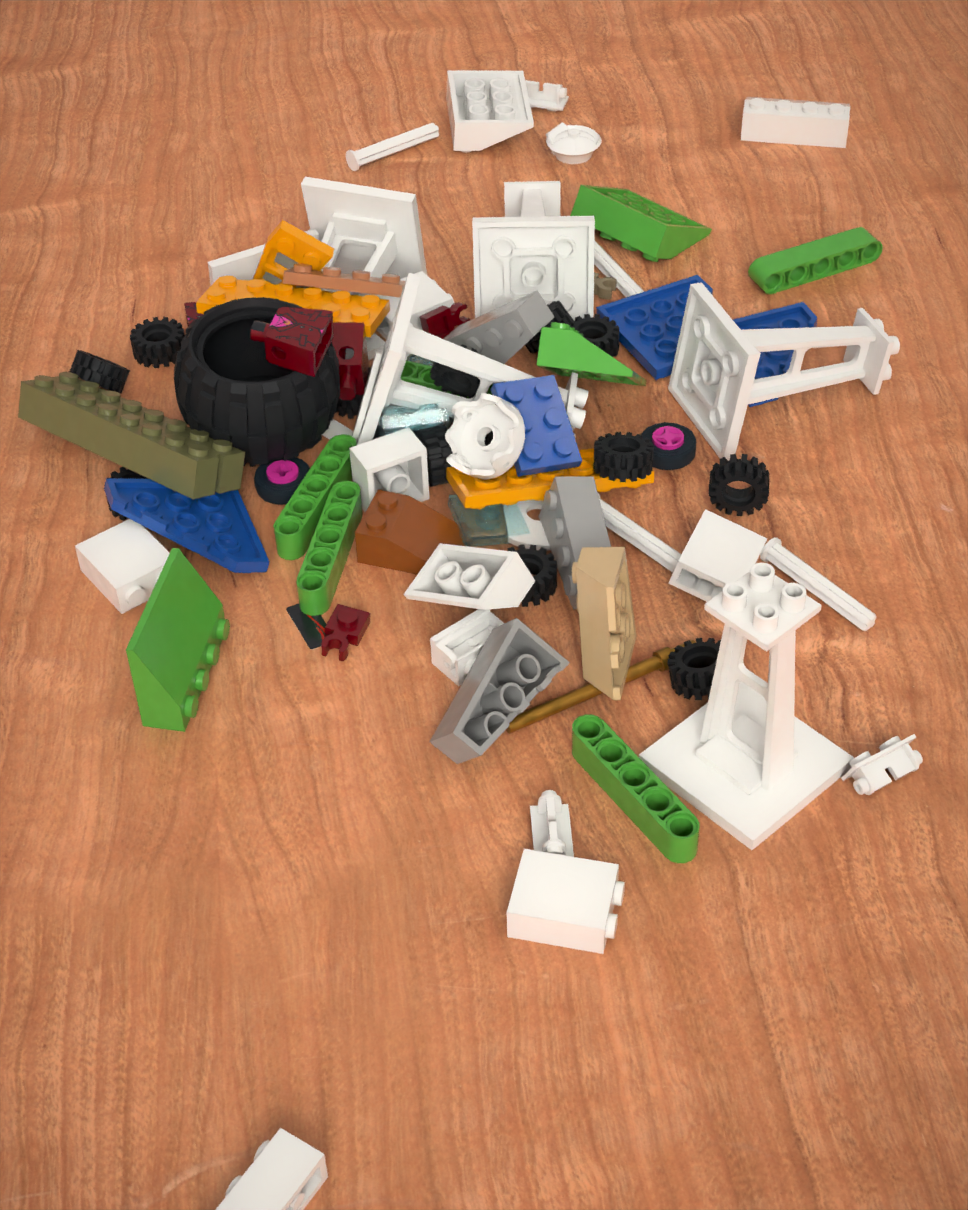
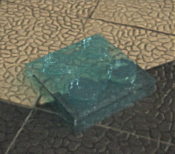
(425, 417)

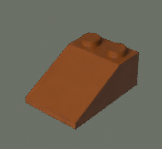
(402, 533)

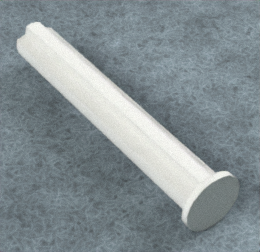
(390, 146)
(610, 268)
(639, 537)
(817, 584)

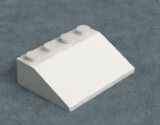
(486, 107)
(795, 122)

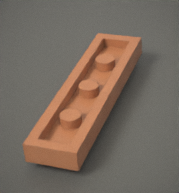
(333, 279)

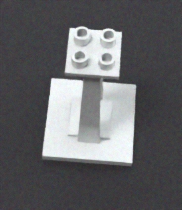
(366, 227)
(534, 252)
(406, 340)
(719, 363)
(744, 750)

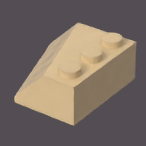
(605, 617)

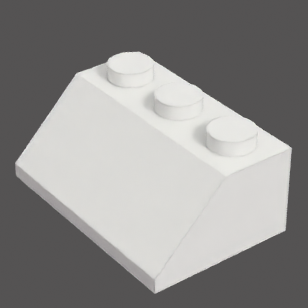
(472, 578)

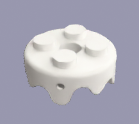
(468, 432)

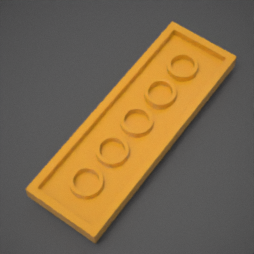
(345, 307)
(510, 488)

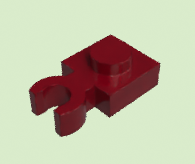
(443, 319)
(344, 628)

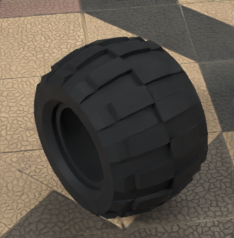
(243, 398)

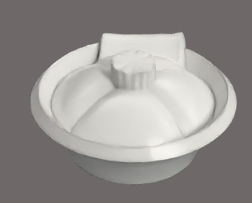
(572, 143)

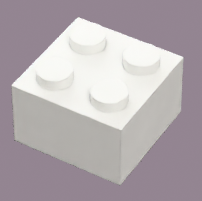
(391, 464)

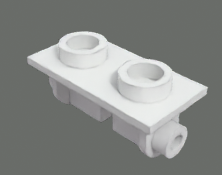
(551, 98)
(893, 755)
(551, 825)

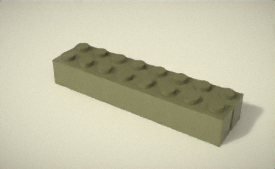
(132, 435)

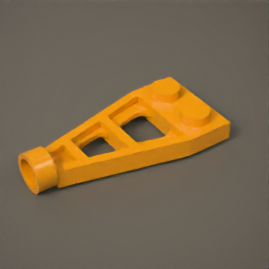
(295, 245)

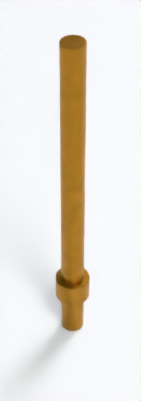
(657, 662)

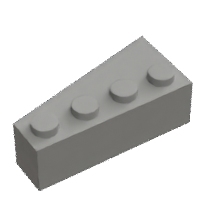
(505, 329)
(572, 521)
(497, 688)

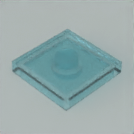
(487, 525)

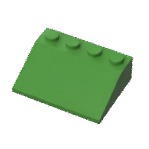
(638, 222)
(567, 351)
(175, 645)

